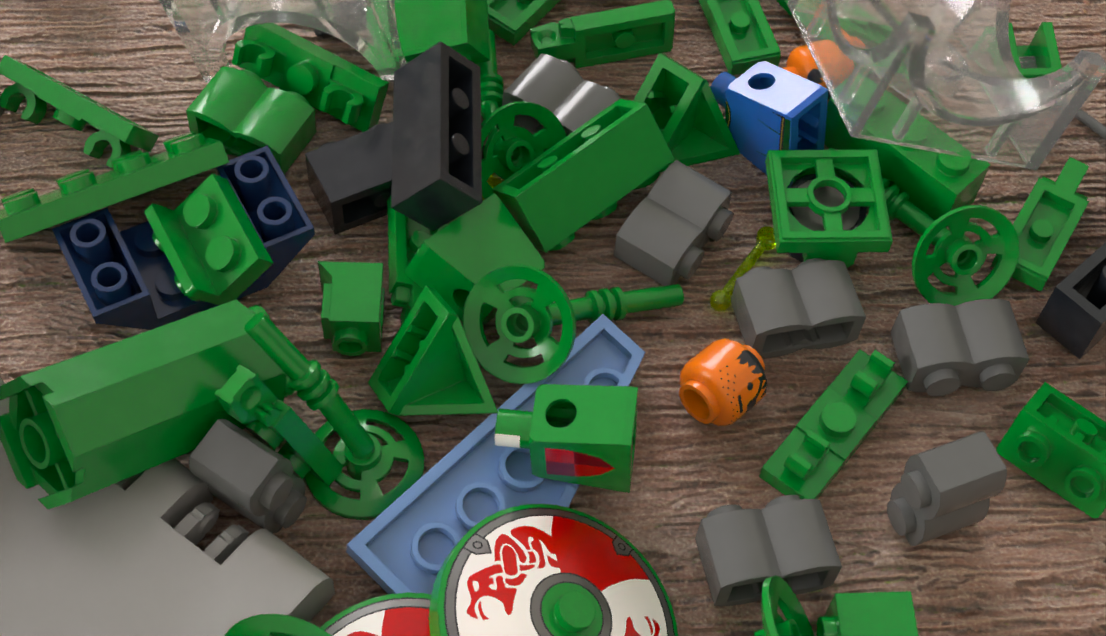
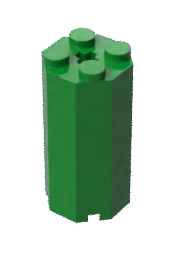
(129, 403)

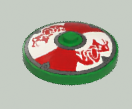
(547, 576)

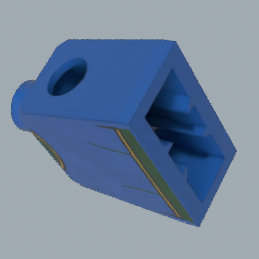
(772, 111)

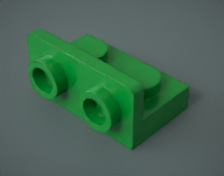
(210, 243)
(1060, 448)

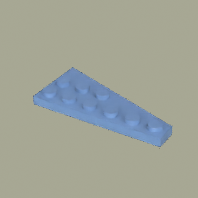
(477, 478)

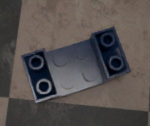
(131, 279)

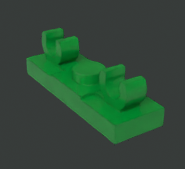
(313, 72)
(71, 109)
(834, 426)

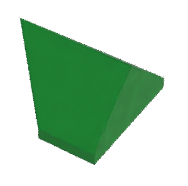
(686, 113)
(431, 365)

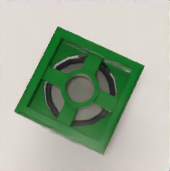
(822, 210)

